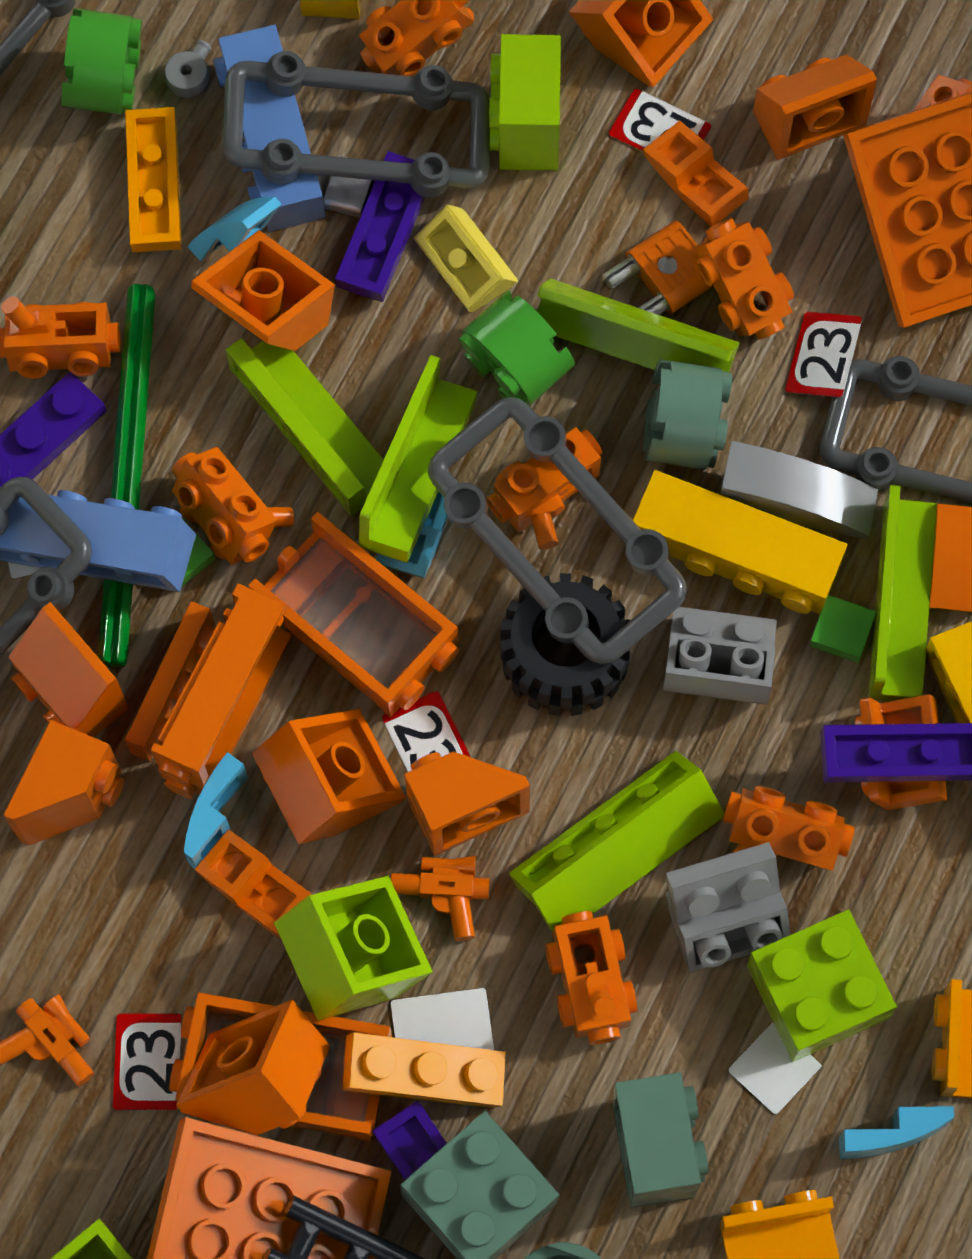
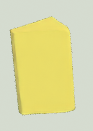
(464, 258)

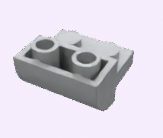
(720, 655)
(727, 906)

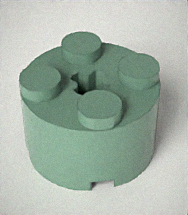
(685, 415)

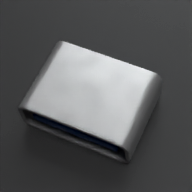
(347, 195)

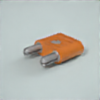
(666, 268)

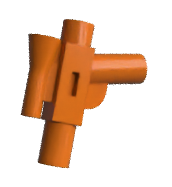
(450, 889)
(48, 1036)

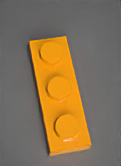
(153, 179)
(423, 1070)

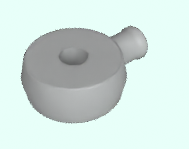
(192, 64)

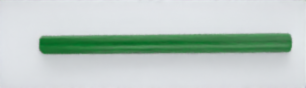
(128, 459)

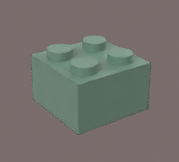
(657, 1139)
(479, 1192)

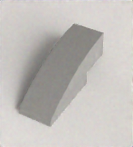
(799, 490)

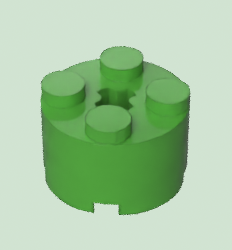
(101, 61)
(515, 348)

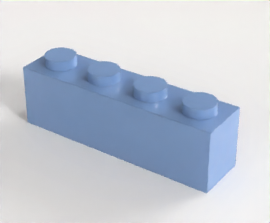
(269, 119)
(124, 541)

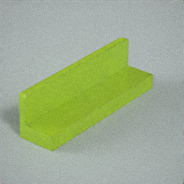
(628, 330)
(308, 419)
(402, 488)
(902, 598)
(619, 841)

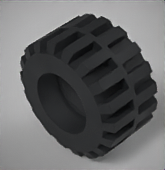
(554, 684)

